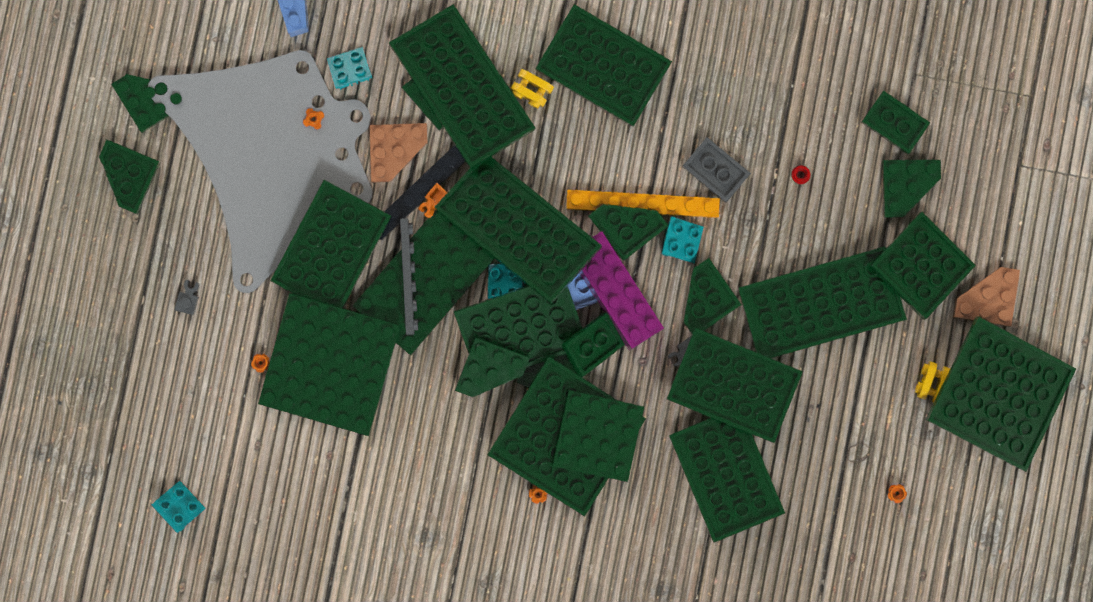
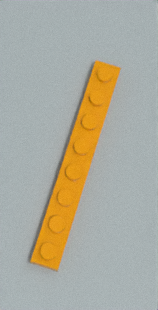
(662, 203)

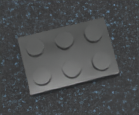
(716, 170)

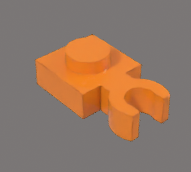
(433, 198)

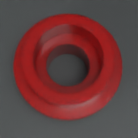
(806, 172)

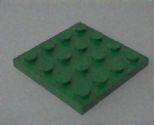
(922, 265)
(598, 436)

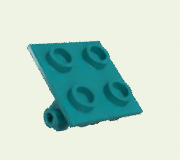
(349, 68)
(682, 240)
(501, 280)
(178, 507)

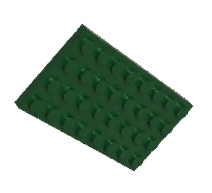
(462, 86)
(518, 228)
(444, 270)
(819, 305)

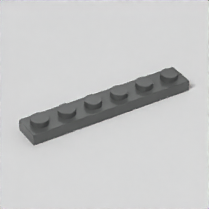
(408, 269)

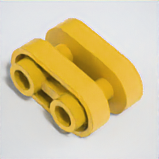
(535, 99)
(930, 371)

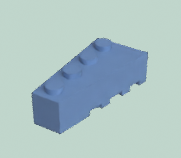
(295, 16)

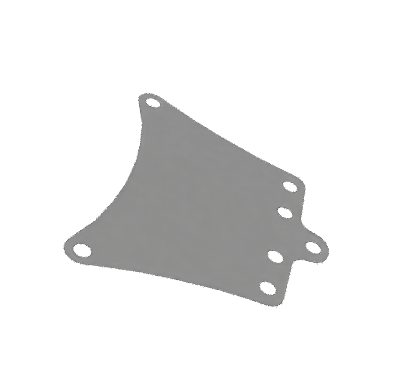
(261, 154)

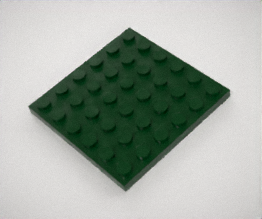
(329, 364)
(1001, 394)
(532, 434)

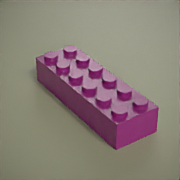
(619, 296)

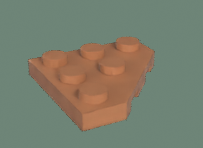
(393, 148)
(990, 298)

